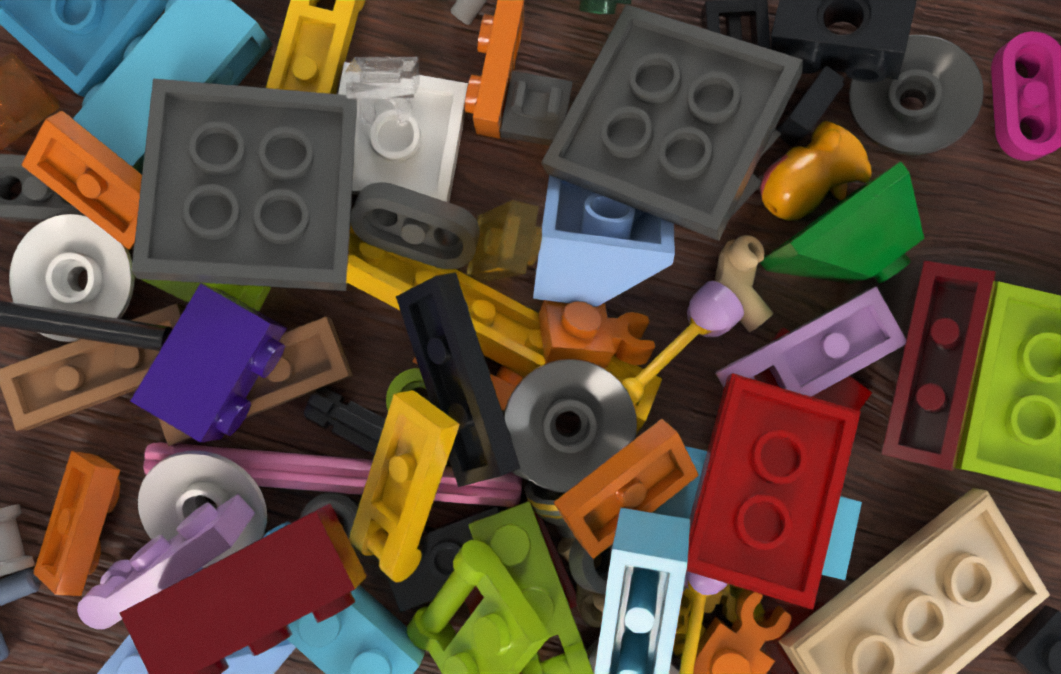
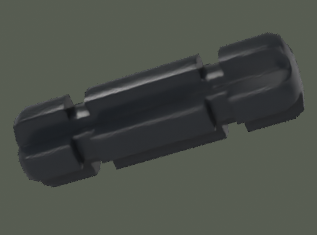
(349, 421)

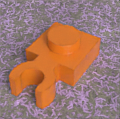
(588, 334)
(738, 647)

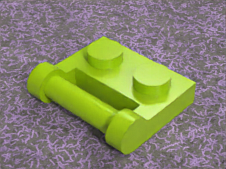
(497, 635)

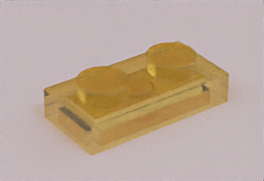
(506, 241)

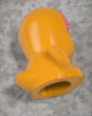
(806, 174)

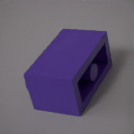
(210, 365)

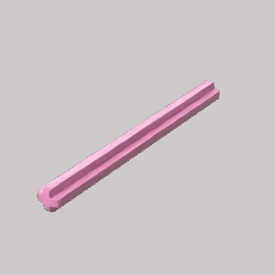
(339, 474)

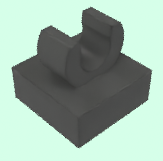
(535, 108)

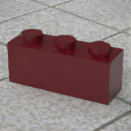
(939, 364)
(247, 598)

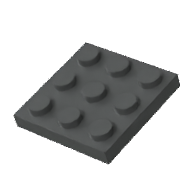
(673, 119)
(246, 186)

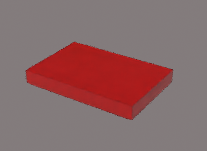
(770, 490)

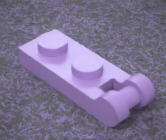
(826, 346)
(163, 562)

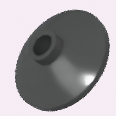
(937, 76)
(604, 427)

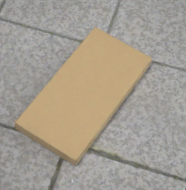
(926, 601)

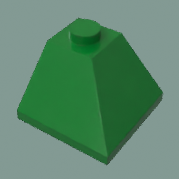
(858, 236)

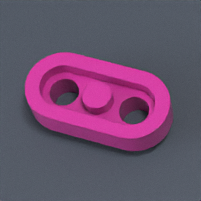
(1029, 99)

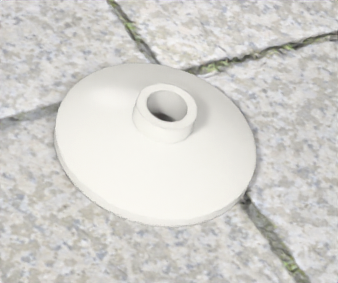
(54, 255)
(178, 488)

